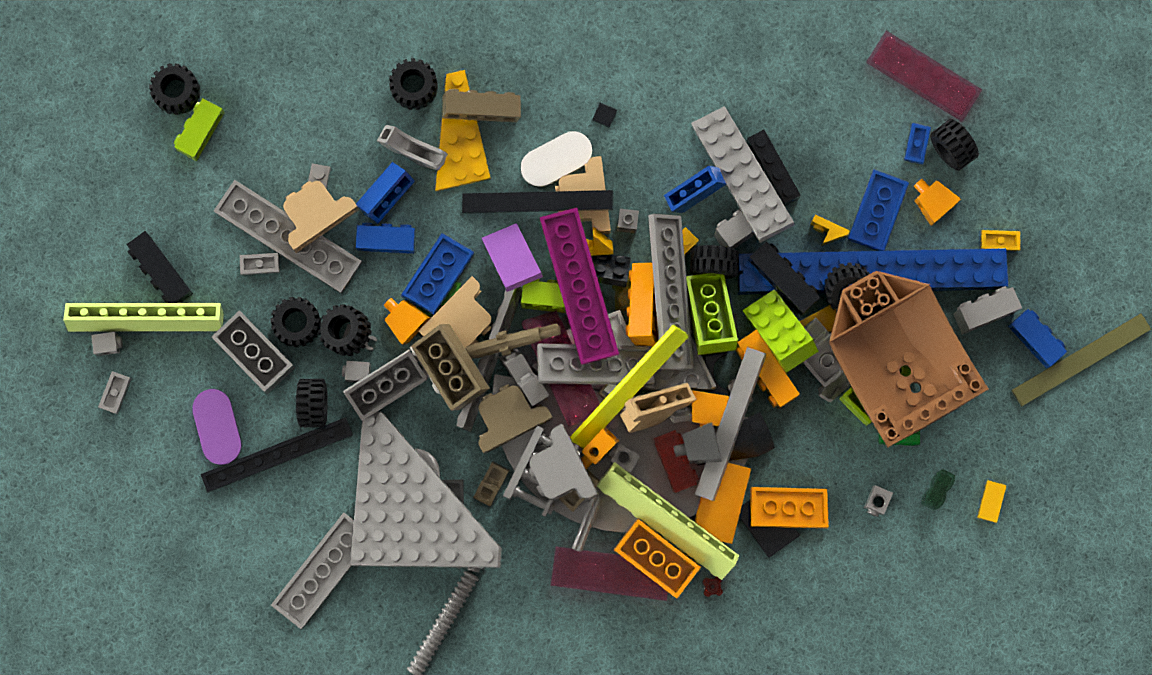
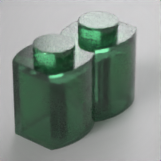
(935, 495)

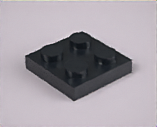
(612, 269)

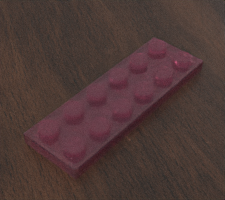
(923, 76)
(575, 400)
(602, 574)

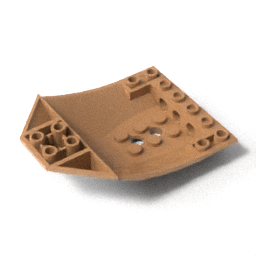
(897, 324)

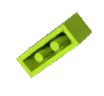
(198, 129)

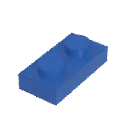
(917, 143)

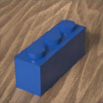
(695, 189)
(385, 192)
(385, 238)
(1038, 338)

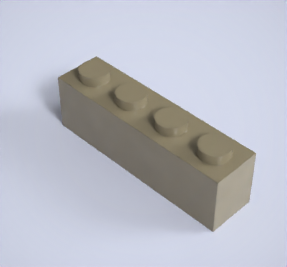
(481, 106)

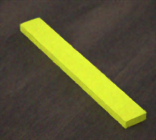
(629, 386)

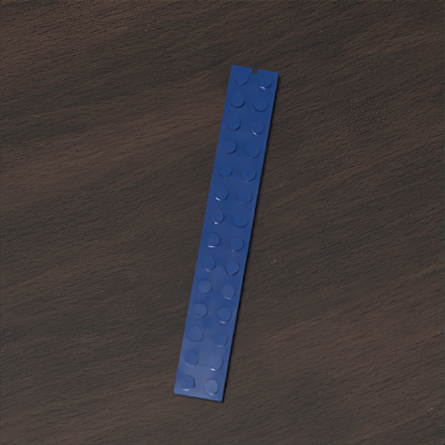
(940, 268)

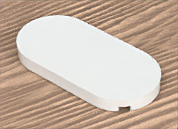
(556, 159)

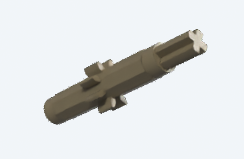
(507, 342)

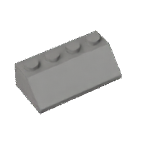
(385, 385)

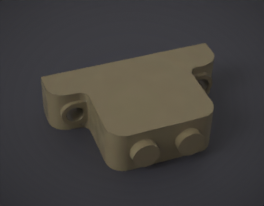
(508, 417)

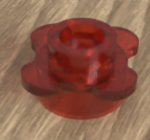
(717, 589)

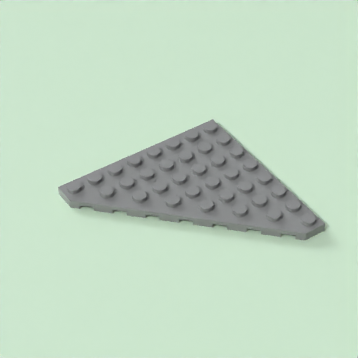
(408, 512)

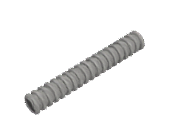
(443, 623)

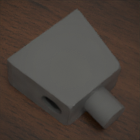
(700, 445)

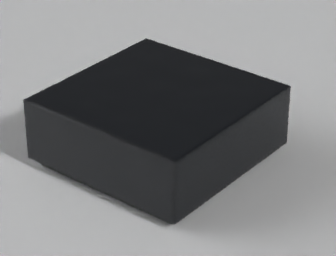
(604, 115)

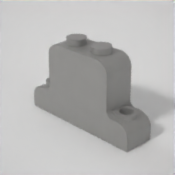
(561, 469)

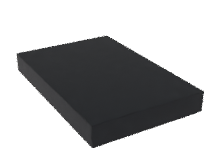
(769, 538)

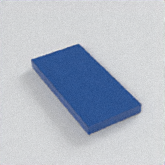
(878, 211)
(437, 274)

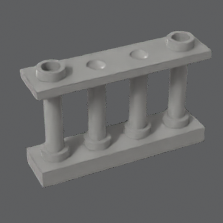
(522, 473)

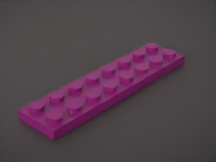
(579, 286)

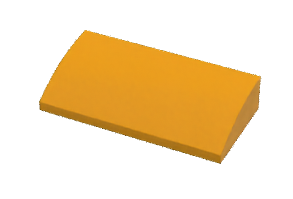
(722, 515)

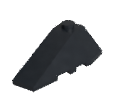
(752, 439)

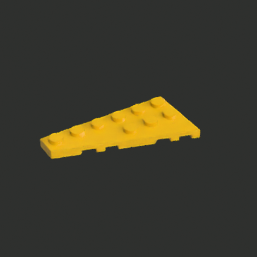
(462, 143)

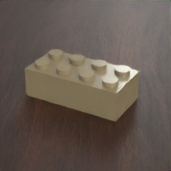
(450, 367)

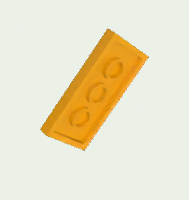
(789, 507)

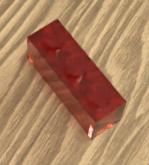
(676, 468)

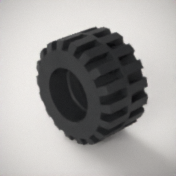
(418, 98)
(179, 103)
(954, 144)
(714, 260)
(841, 277)
(288, 307)
(333, 322)
(311, 402)

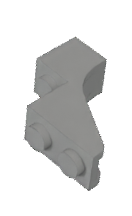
(413, 149)
(524, 377)

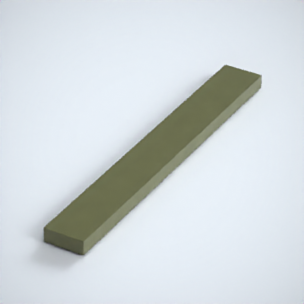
(1081, 359)

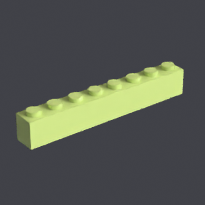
(143, 317)
(668, 521)

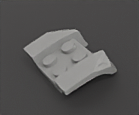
(824, 363)

